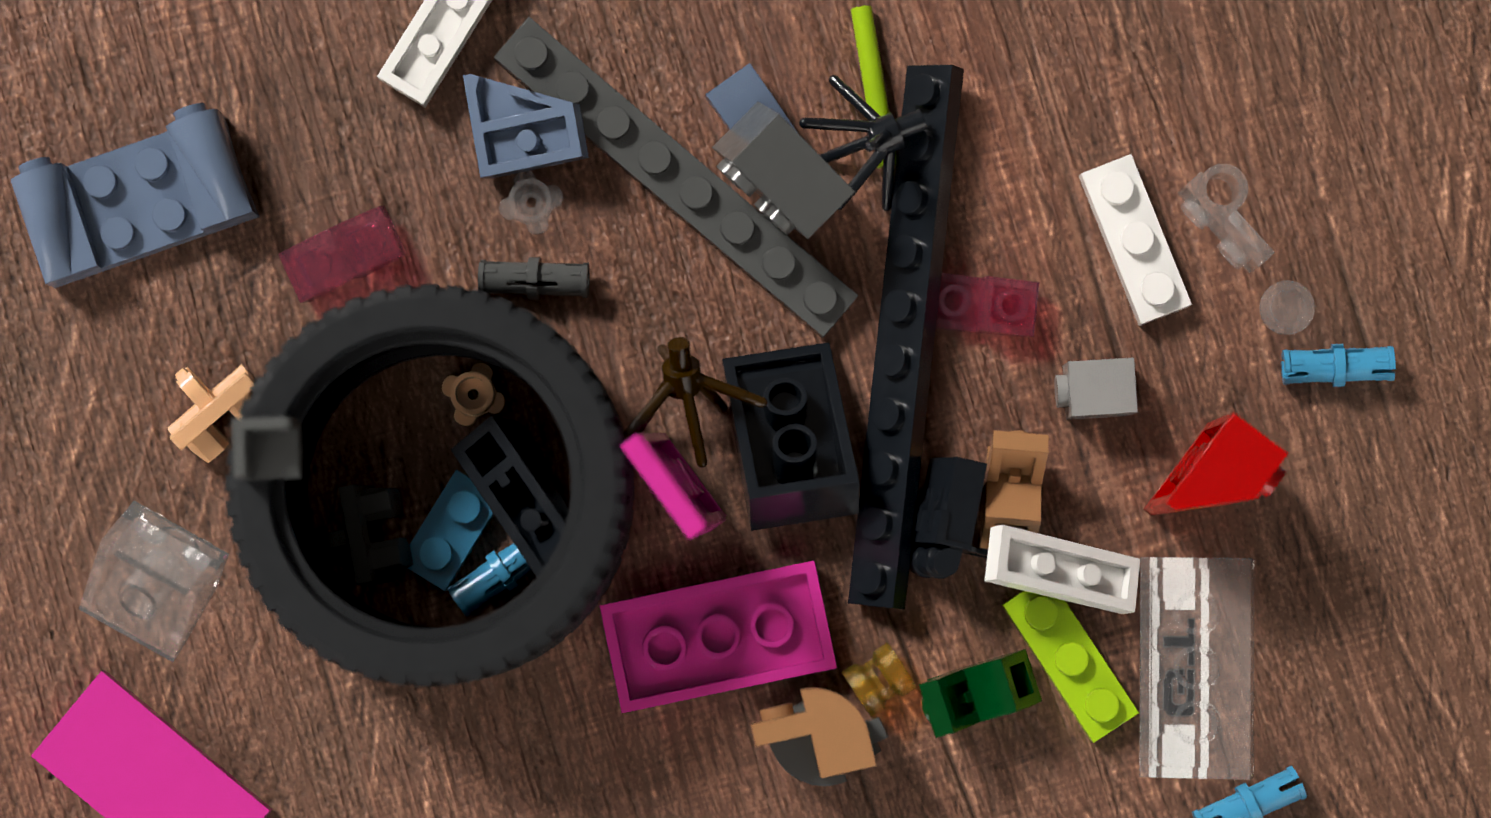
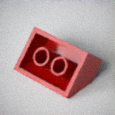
(1221, 468)

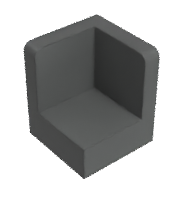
(267, 448)

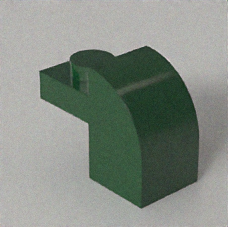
(979, 693)

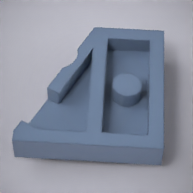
(521, 128)

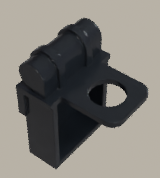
(947, 516)

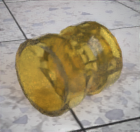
(869, 687)

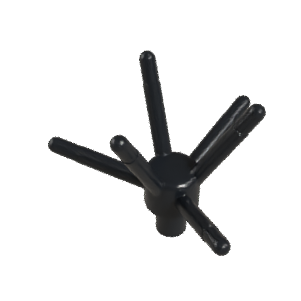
(883, 137)

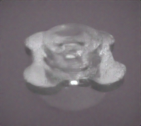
(528, 187)

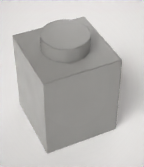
(1097, 388)

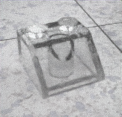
(152, 580)

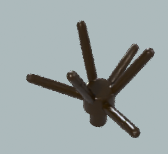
(683, 381)

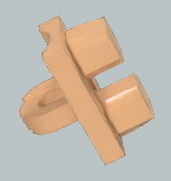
(196, 425)

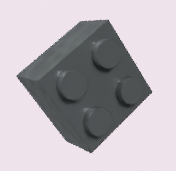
(790, 177)

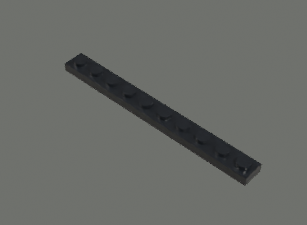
(905, 340)

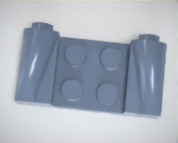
(133, 198)

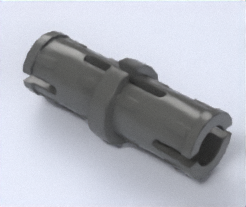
(534, 278)

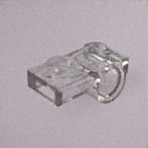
(1239, 241)

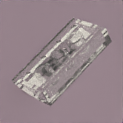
(1197, 668)

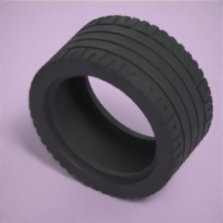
(319, 374)

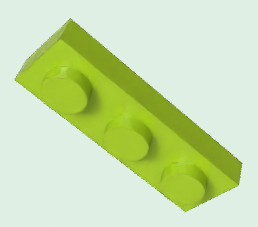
(1071, 662)

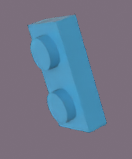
(450, 532)

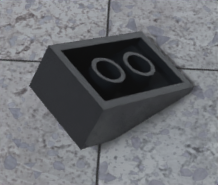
(798, 447)

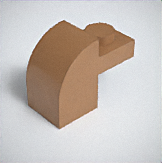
(1013, 482)
(835, 728)

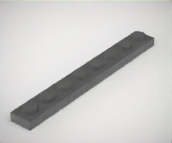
(679, 179)

